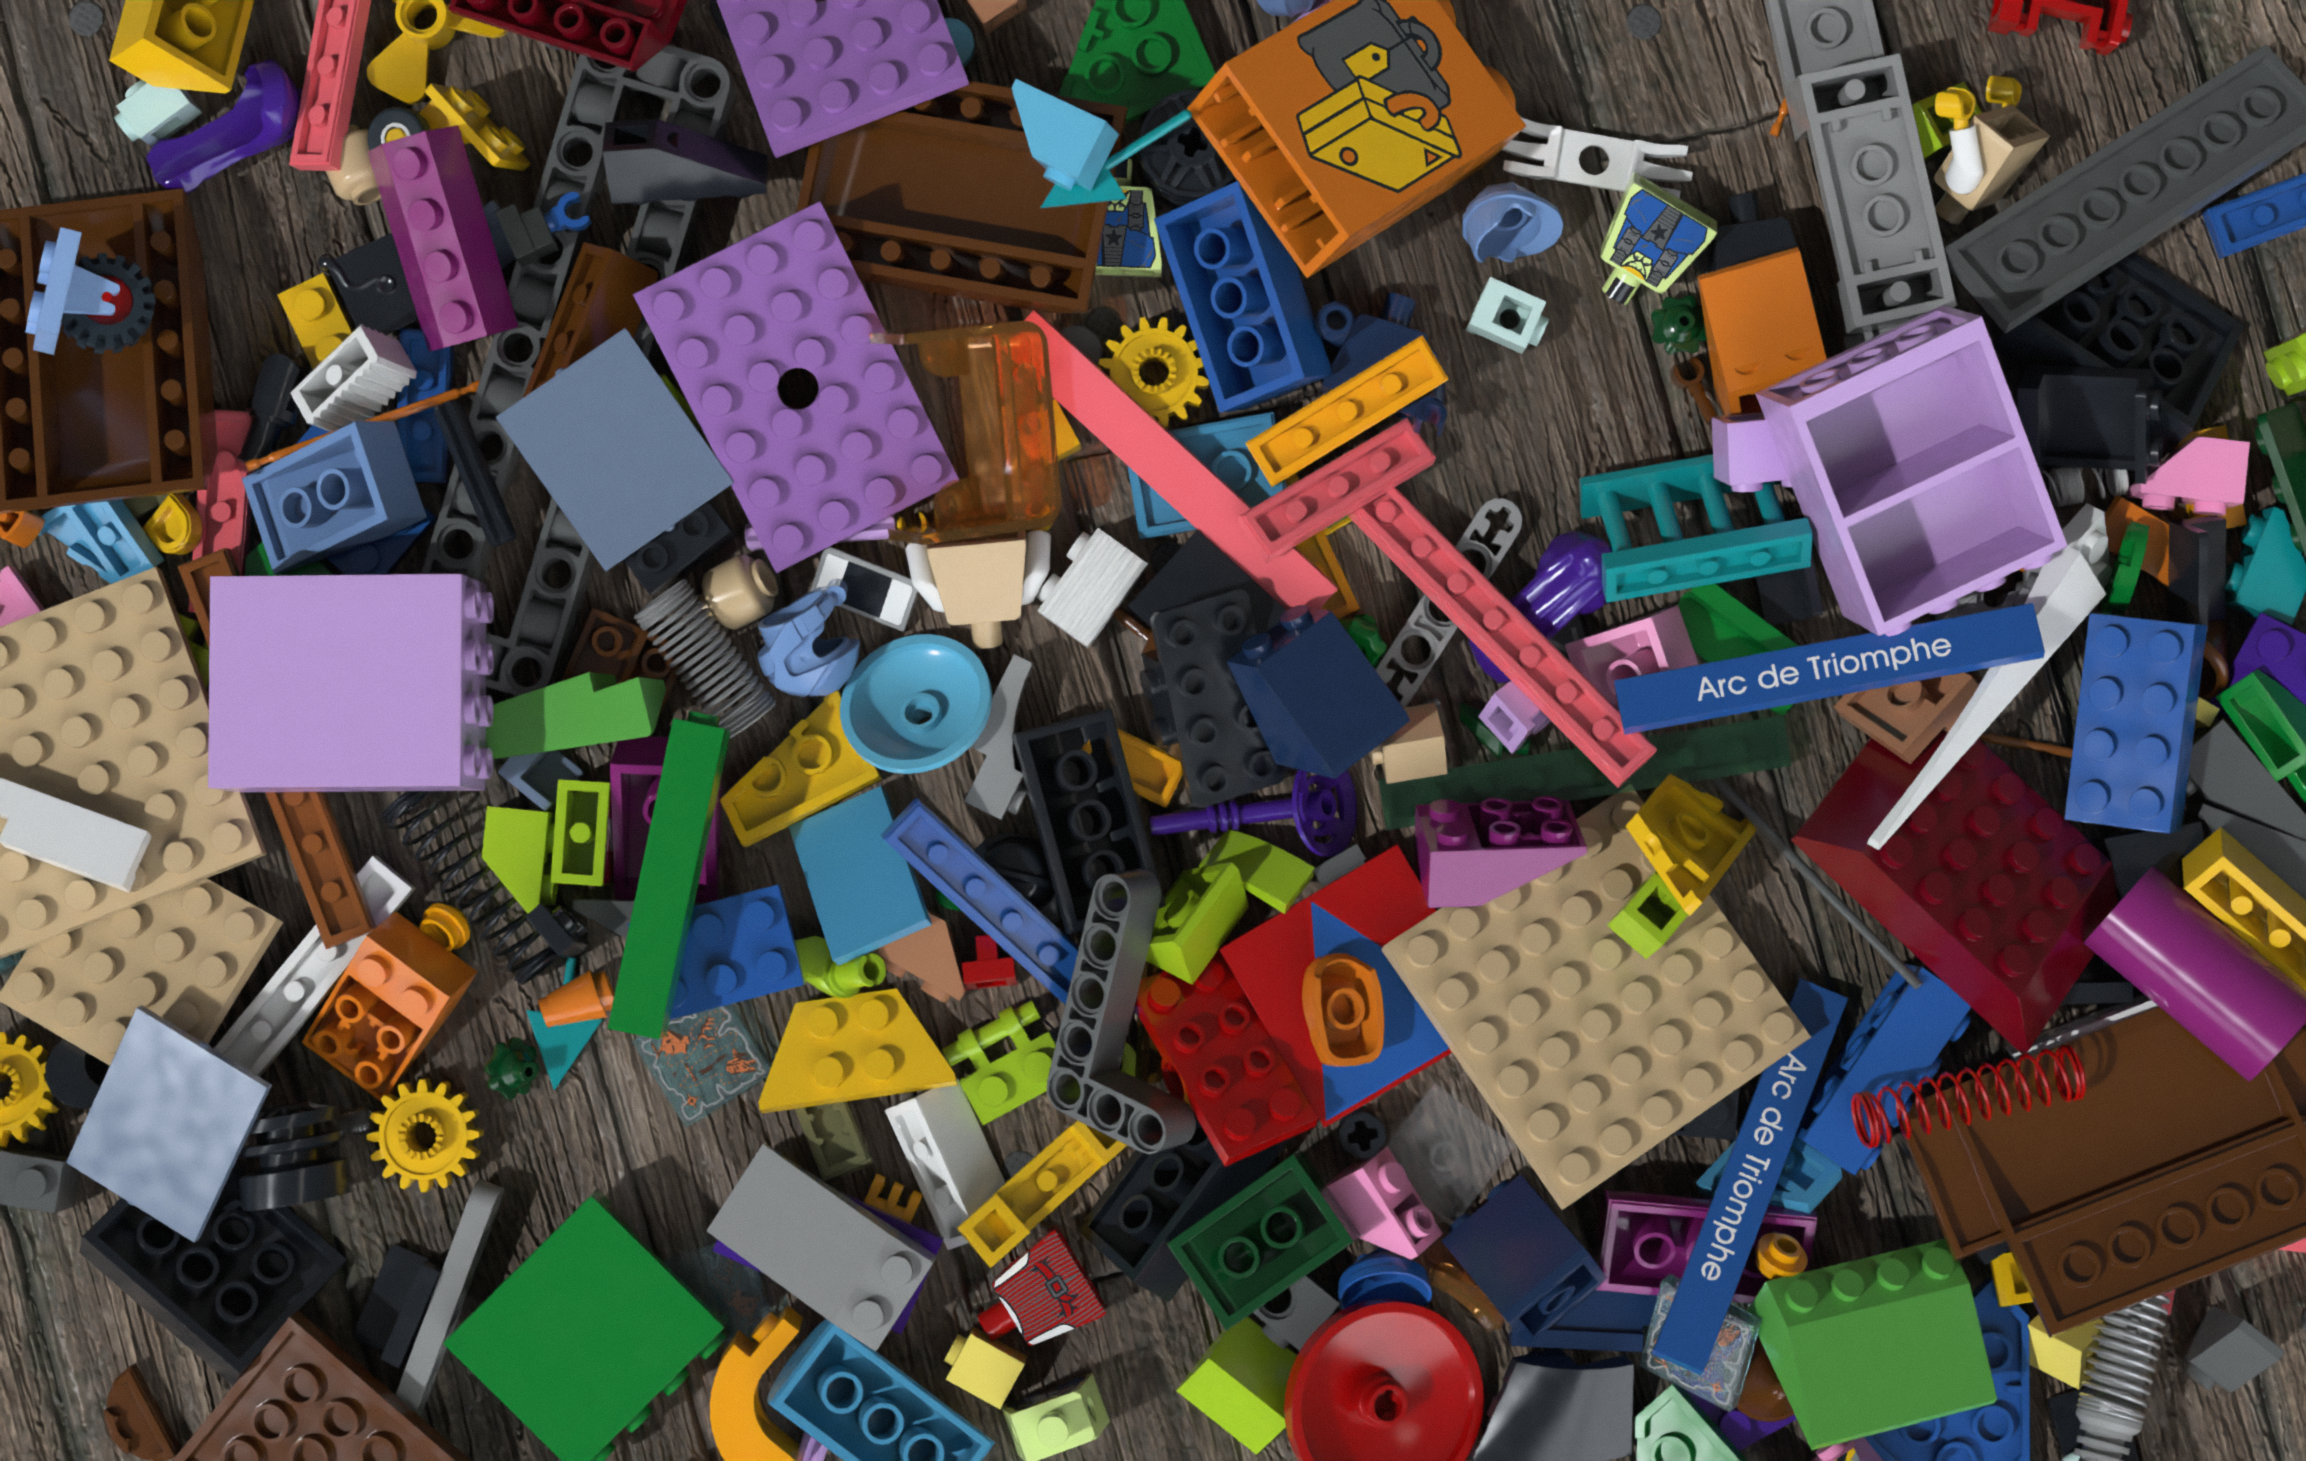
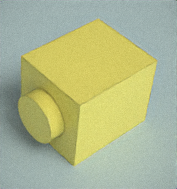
(984, 1366)

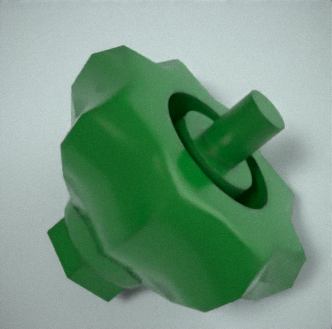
(1365, 635)

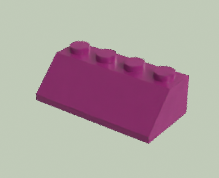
(442, 237)

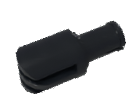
(271, 406)

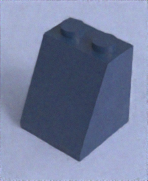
(1315, 693)
(1523, 1258)

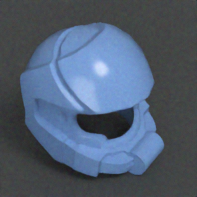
(794, 652)

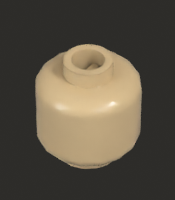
(356, 176)
(739, 591)

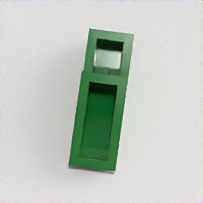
(2271, 724)

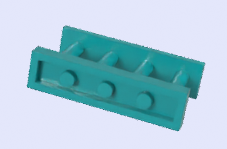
(1690, 561)

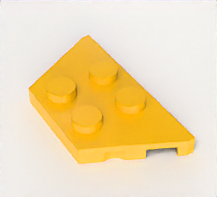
(1688, 839)
(852, 1052)

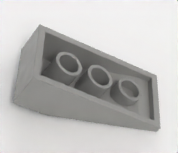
(821, 1246)

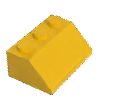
(182, 42)

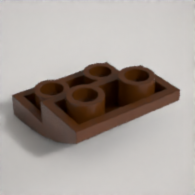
(621, 650)

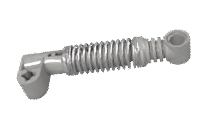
(2118, 1376)

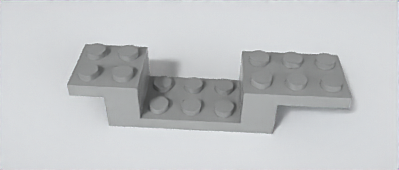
(1866, 163)

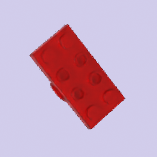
(1222, 1061)

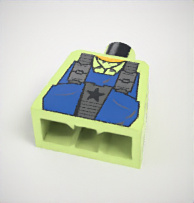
(1130, 232)
(1652, 239)
(1056, 1418)

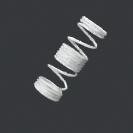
(2068, 488)

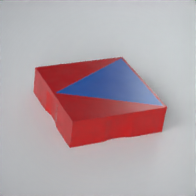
(1354, 918)

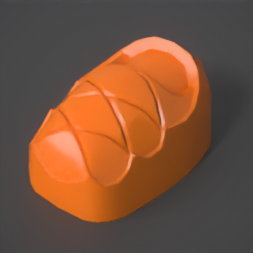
(1343, 1010)

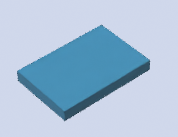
(1224, 451)
(856, 879)

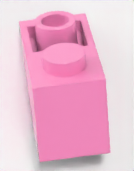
(2198, 473)
(1385, 1205)

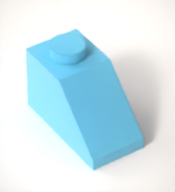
(1063, 137)

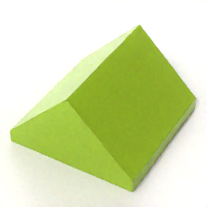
(1197, 919)
(1242, 1384)

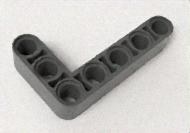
(1097, 1018)

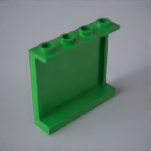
(586, 1334)

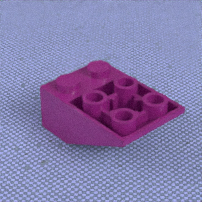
(1491, 847)

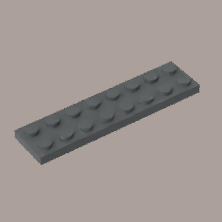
(2132, 189)

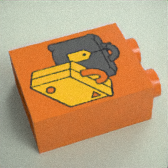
(1355, 120)

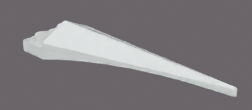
(2061, 599)

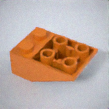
(1758, 327)
(388, 1005)

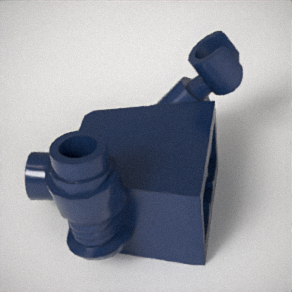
(1370, 339)

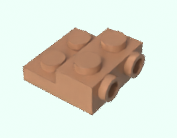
(1910, 713)

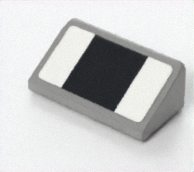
(871, 588)

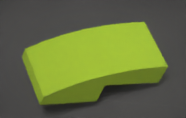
(1264, 868)

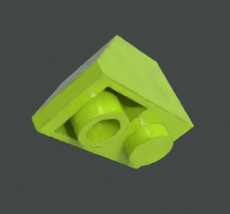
(521, 852)
(1648, 916)

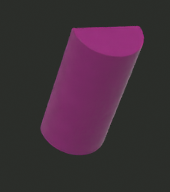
(2201, 973)
(1653, 1234)

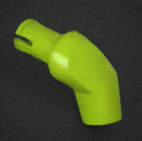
(836, 980)

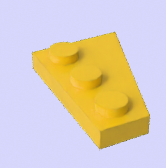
(799, 777)

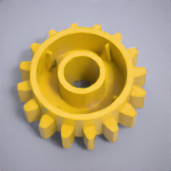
(1162, 347)
(30, 1096)
(398, 1139)

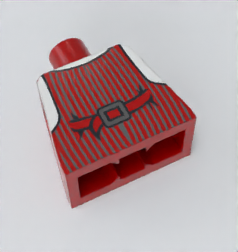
(1043, 1293)

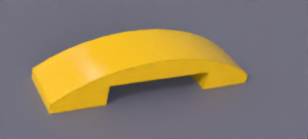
(1037, 1190)

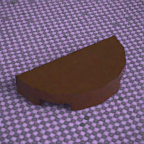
(136, 1419)

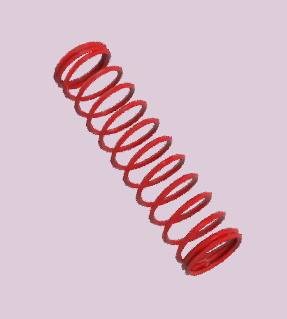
(1876, 1115)

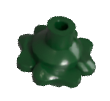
(1679, 325)
(512, 1068)

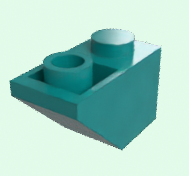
(2268, 571)

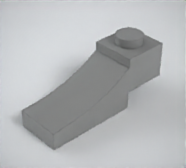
(998, 780)

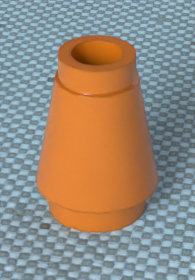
(579, 1000)

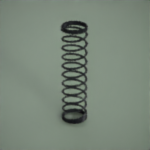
(533, 965)

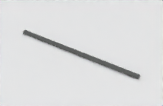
(1818, 883)

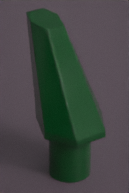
(1470, 720)

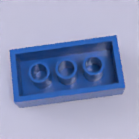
(1242, 300)
(2135, 722)
(1889, 1046)

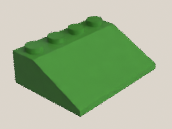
(1875, 1343)

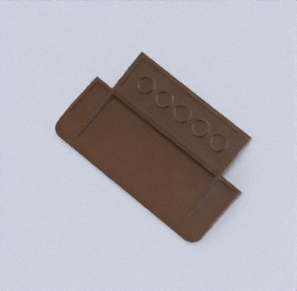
(2135, 1186)

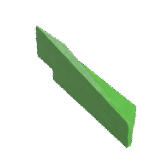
(575, 714)

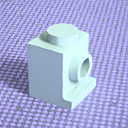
(155, 112)
(1500, 298)

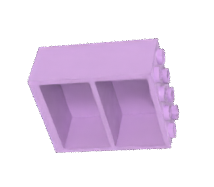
(1913, 470)
(349, 683)

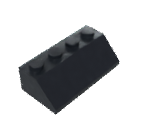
(1161, 1198)

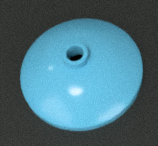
(909, 682)

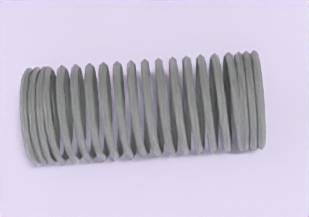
(744, 713)

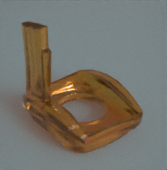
(1461, 1288)

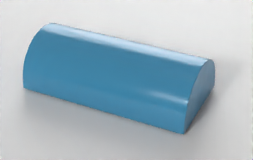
(867, 1405)

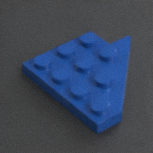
(1985, 1432)

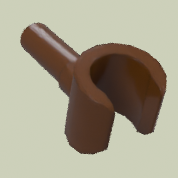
(1695, 388)
(1136, 627)

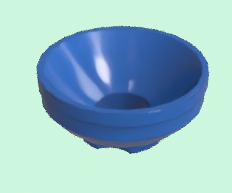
(1384, 1276)

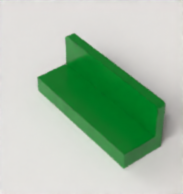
(1727, 629)

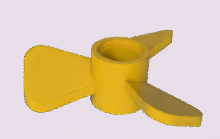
(404, 64)

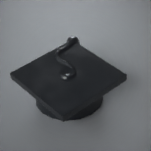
(373, 285)

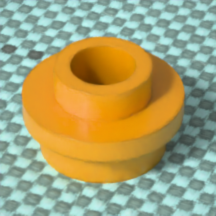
(446, 926)
(1780, 1256)

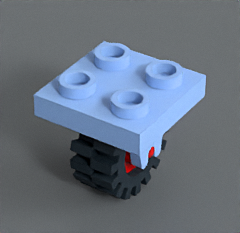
(96, 301)

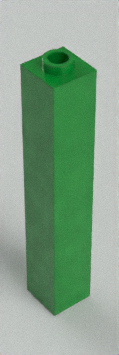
(669, 876)

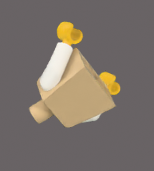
(1985, 151)
(981, 578)

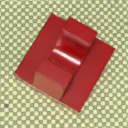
(989, 969)

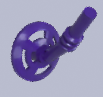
(1303, 806)

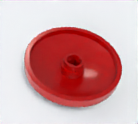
(1384, 1387)

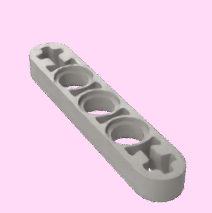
(1437, 632)
(449, 1294)

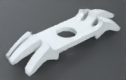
(1563, 153)

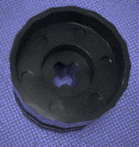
(1164, 165)
(293, 1158)

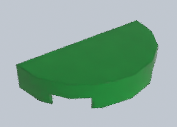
(2125, 570)

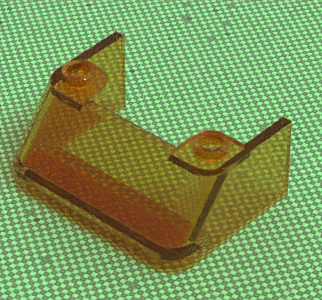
(1005, 425)

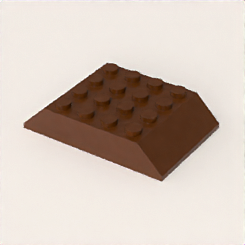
(954, 203)
(107, 422)

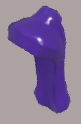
(259, 121)
(1564, 586)

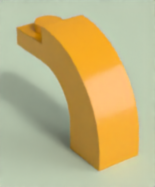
(736, 1413)

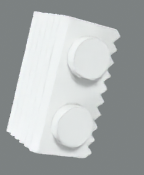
(354, 380)
(1091, 586)

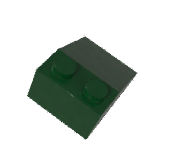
(1263, 1240)

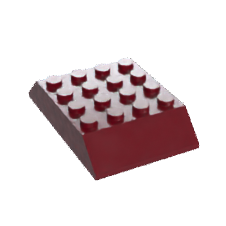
(1971, 882)

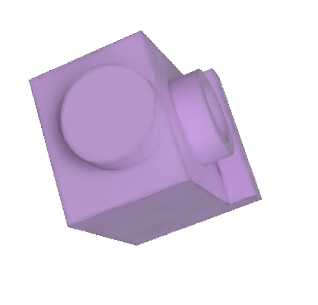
(1512, 716)

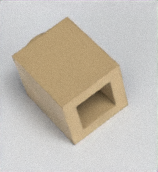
(1414, 749)

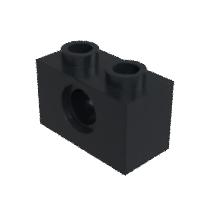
(680, 551)

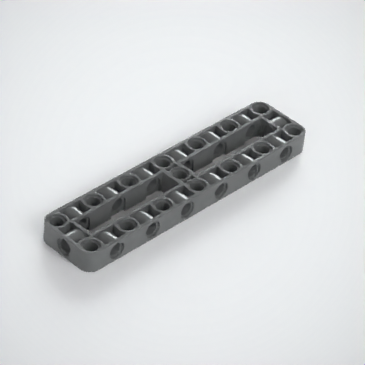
(659, 241)

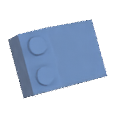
(334, 495)

